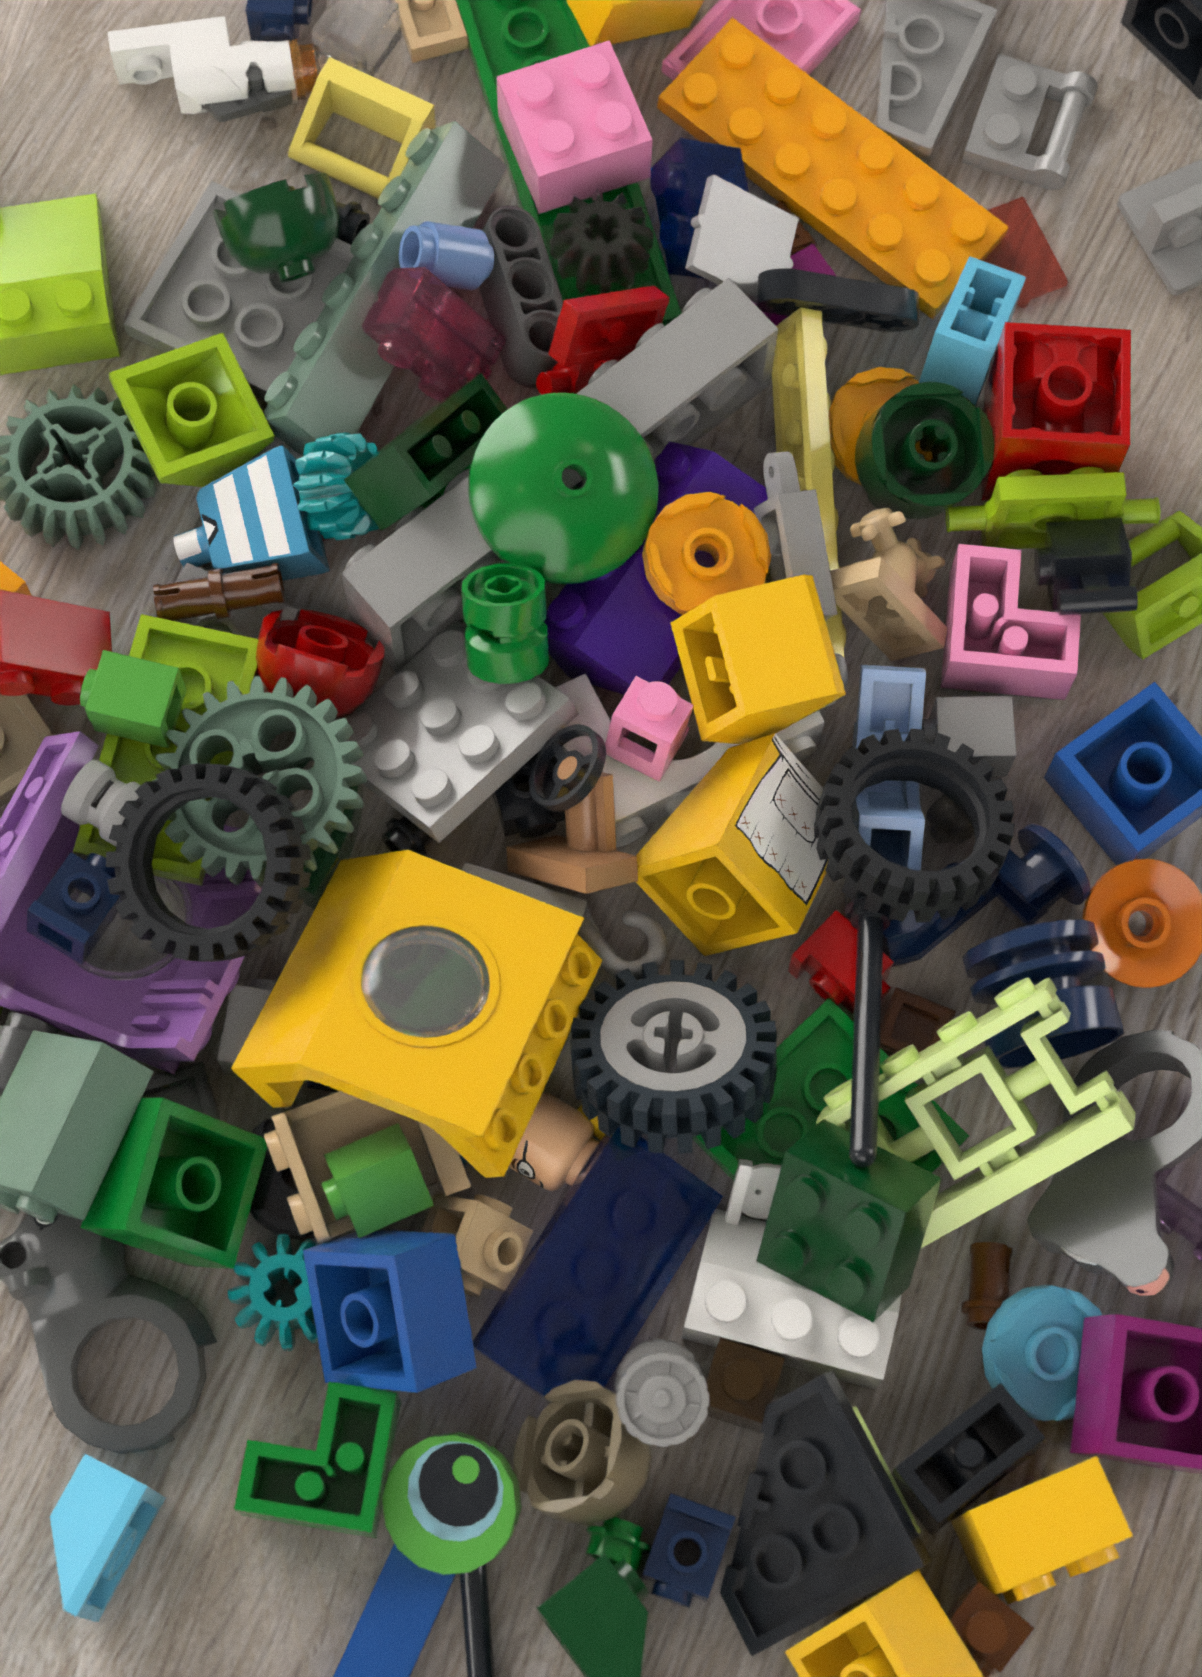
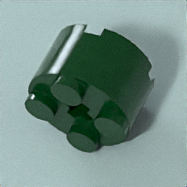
(941, 423)

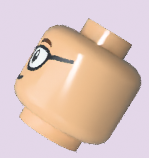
(554, 1144)

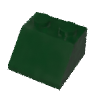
(600, 1619)

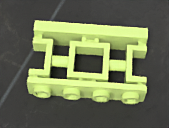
(1003, 1164)

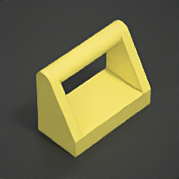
(368, 103)

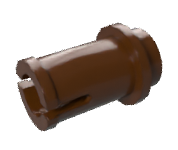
(987, 1282)

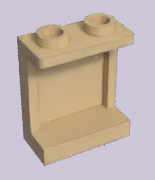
(336, 1121)

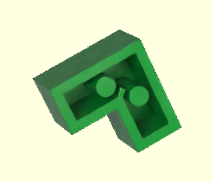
(340, 1481)

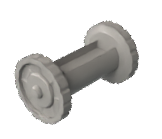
(661, 1393)

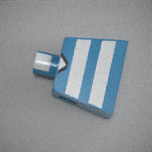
(254, 522)

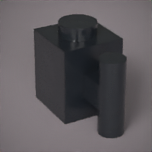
(1086, 567)

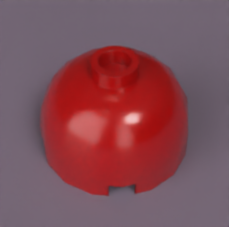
(319, 653)

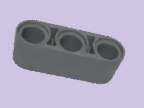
(521, 294)

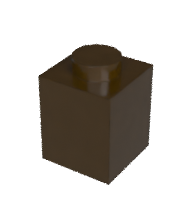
(741, 1384)

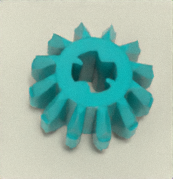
(322, 488)
(262, 1291)

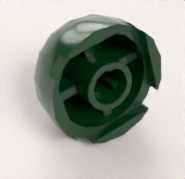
(281, 226)

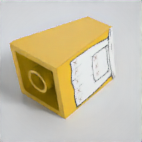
(739, 850)

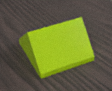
(193, 412)

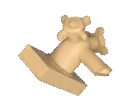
(886, 589)

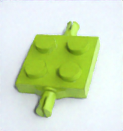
(1028, 500)

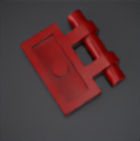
(597, 331)

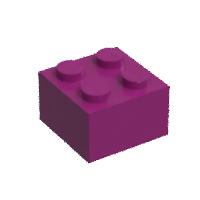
(1140, 1393)

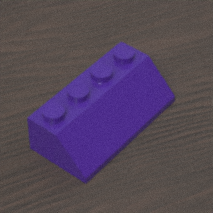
(617, 622)

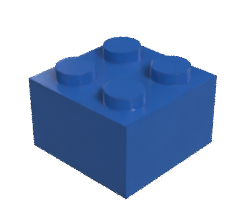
(1133, 776)
(390, 1310)

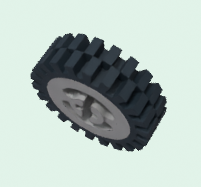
(722, 1061)

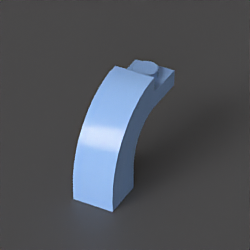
(890, 811)

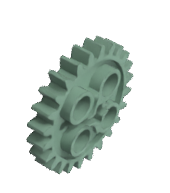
(247, 728)

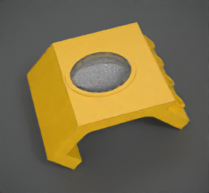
(425, 1001)

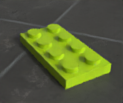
(207, 664)

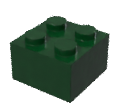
(847, 1226)

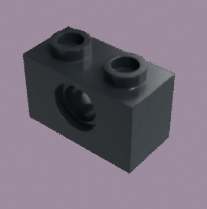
(966, 1458)

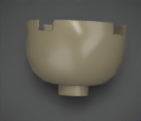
(580, 1457)

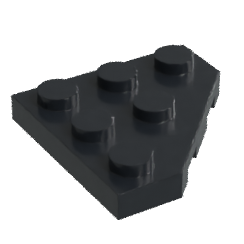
(814, 1520)

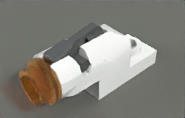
(212, 72)

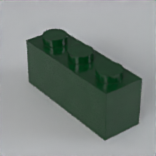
(426, 453)

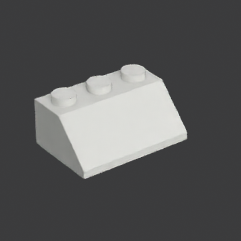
(776, 1315)

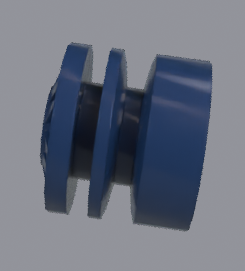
(1040, 952)

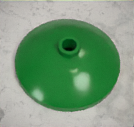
(537, 519)

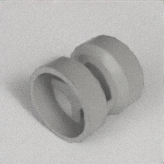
(97, 798)

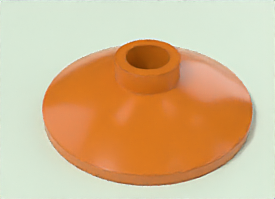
(1172, 918)

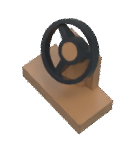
(588, 854)

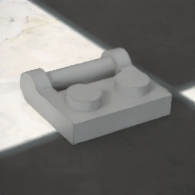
(1011, 114)

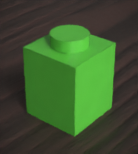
(133, 698)
(375, 1181)

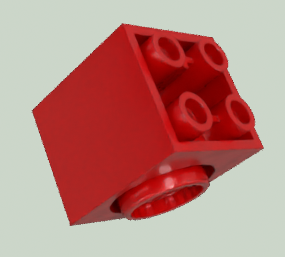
(1058, 400)

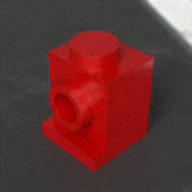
(831, 961)

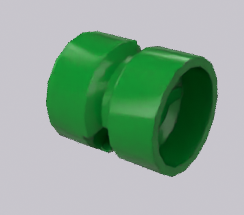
(505, 623)

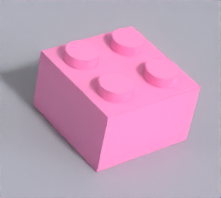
(574, 126)

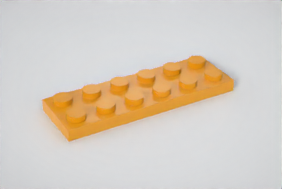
(831, 166)

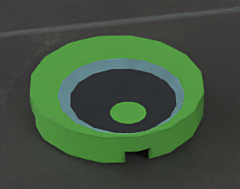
(451, 1503)

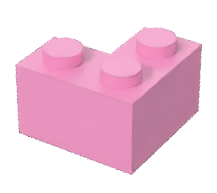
(993, 641)

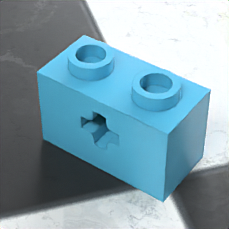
(972, 327)

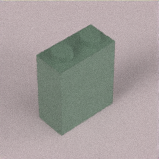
(64, 1123)

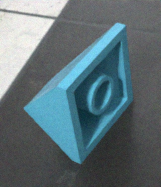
(98, 1534)

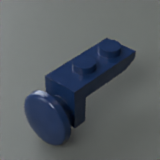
(1023, 884)

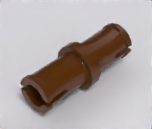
(219, 593)

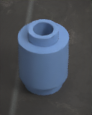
(450, 252)

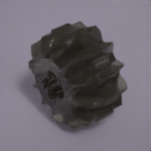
(601, 243)

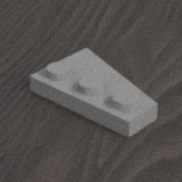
(925, 66)

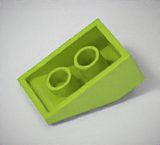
(54, 286)

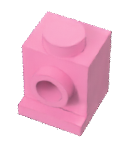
(654, 714)

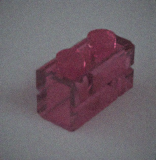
(431, 332)

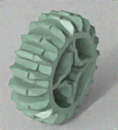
(42, 497)

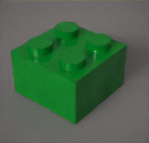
(179, 1185)

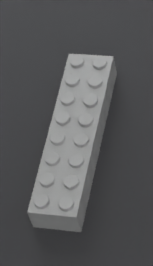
(669, 388)

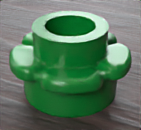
(617, 1541)

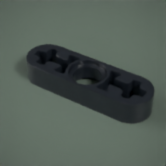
(839, 298)

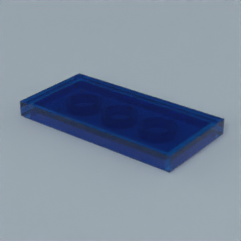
(597, 1268)

